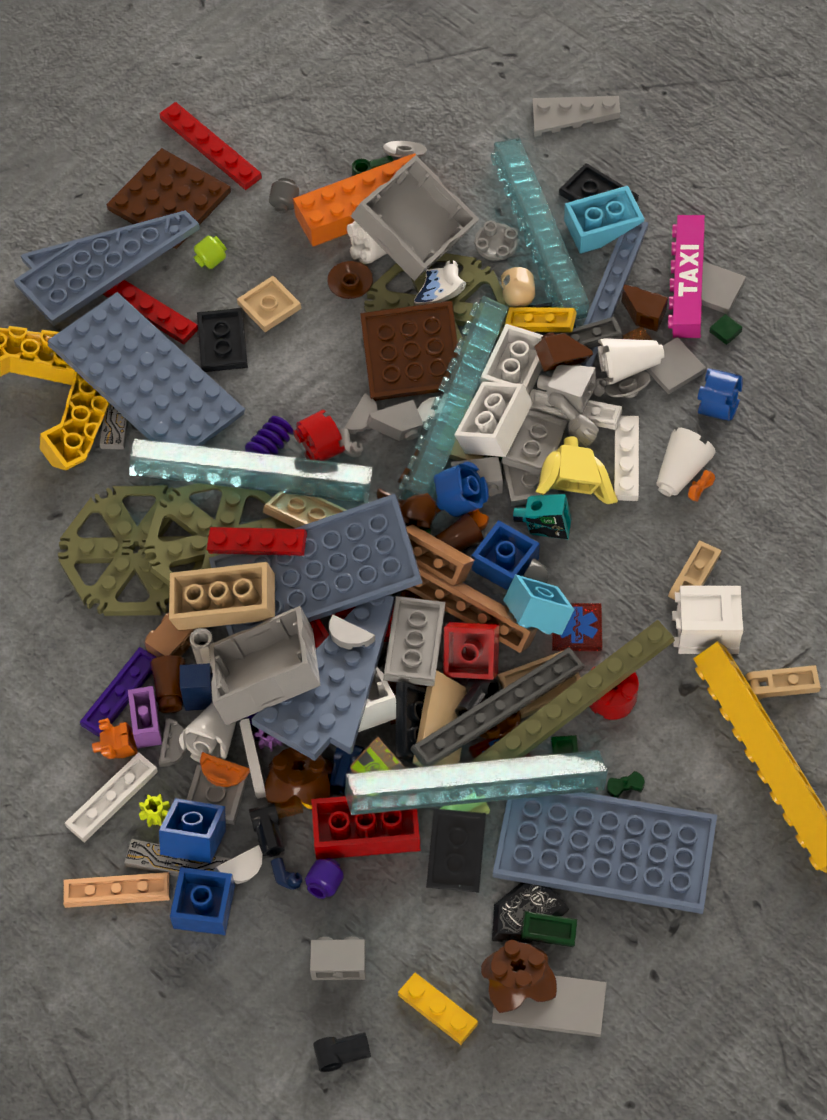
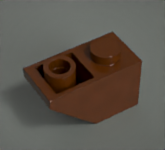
(644, 307)

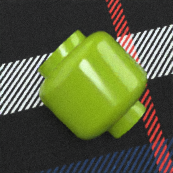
(209, 252)

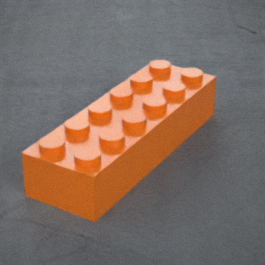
(329, 209)

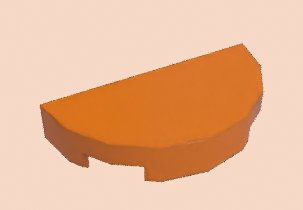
(222, 772)

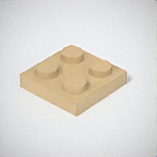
(269, 303)

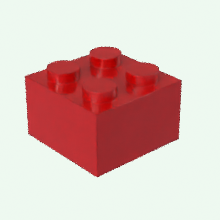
(471, 650)

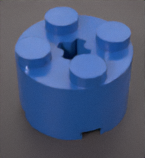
(720, 394)
(460, 489)

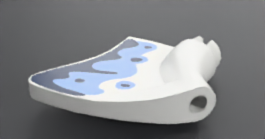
(440, 285)

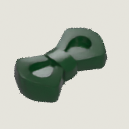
(616, 786)

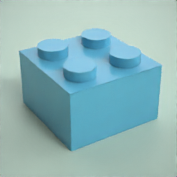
(538, 605)

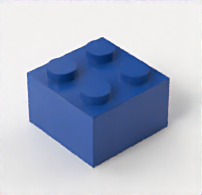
(504, 555)
(192, 830)
(202, 901)

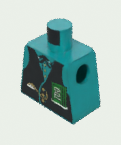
(546, 516)

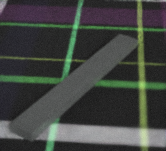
(497, 708)

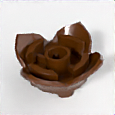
(416, 510)
(297, 776)
(511, 988)

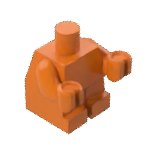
(115, 741)

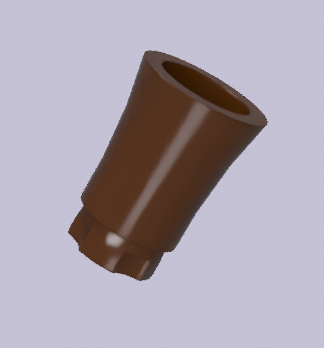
(461, 533)
(167, 682)

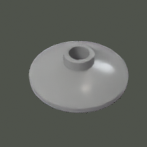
(404, 148)
(628, 387)

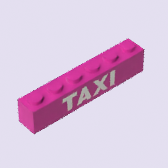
(688, 276)

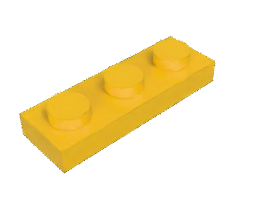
(542, 319)
(438, 1008)

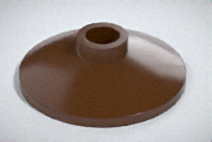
(350, 279)

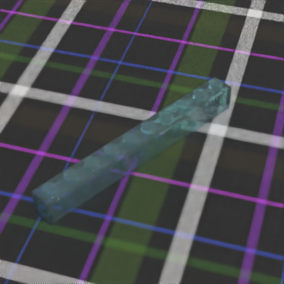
(539, 227)
(455, 397)
(250, 471)
(475, 782)

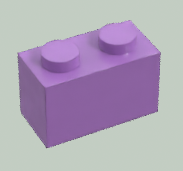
(144, 717)

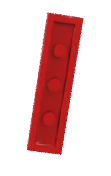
(256, 541)

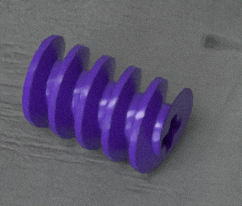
(270, 437)

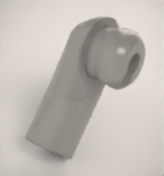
(351, 449)

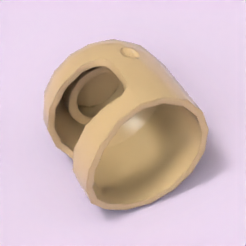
(520, 289)

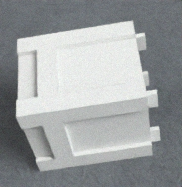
(706, 617)

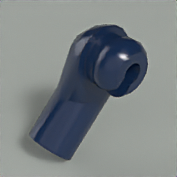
(284, 878)

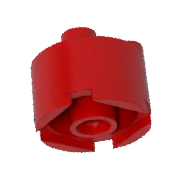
(319, 437)
(619, 700)

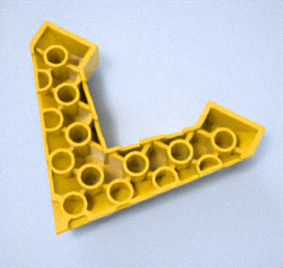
(85, 408)

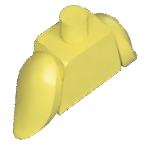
(577, 471)

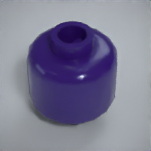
(324, 878)

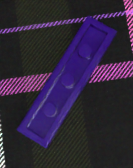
(115, 696)

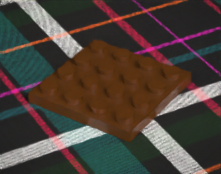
(168, 187)
(408, 349)

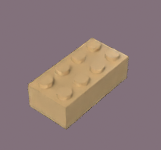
(222, 596)

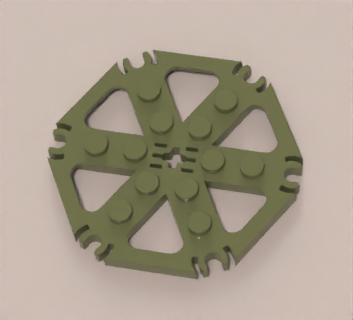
(471, 274)
(198, 525)
(118, 552)

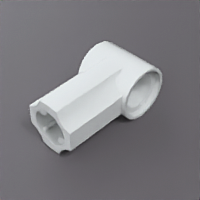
(201, 652)

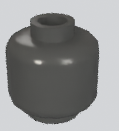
(282, 195)

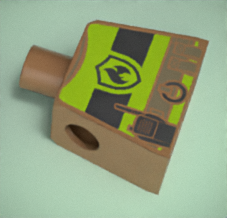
(376, 758)

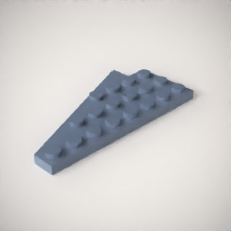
(81, 270)
(336, 707)

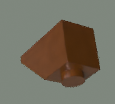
(560, 350)

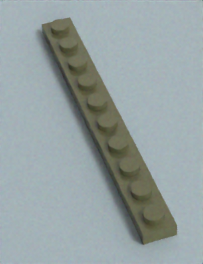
(580, 694)

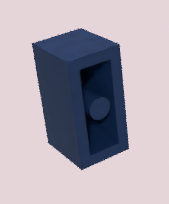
(196, 686)

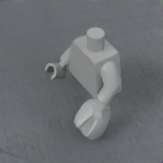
(570, 392)

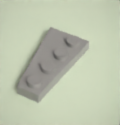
(562, 112)

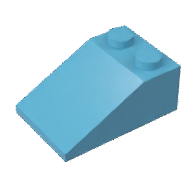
(601, 218)

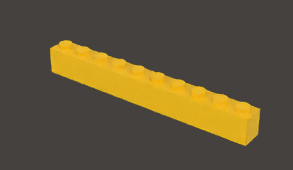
(767, 750)

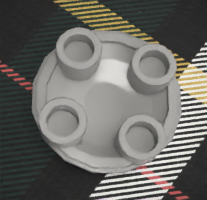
(496, 241)

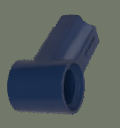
(341, 767)

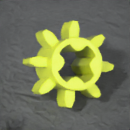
(149, 805)

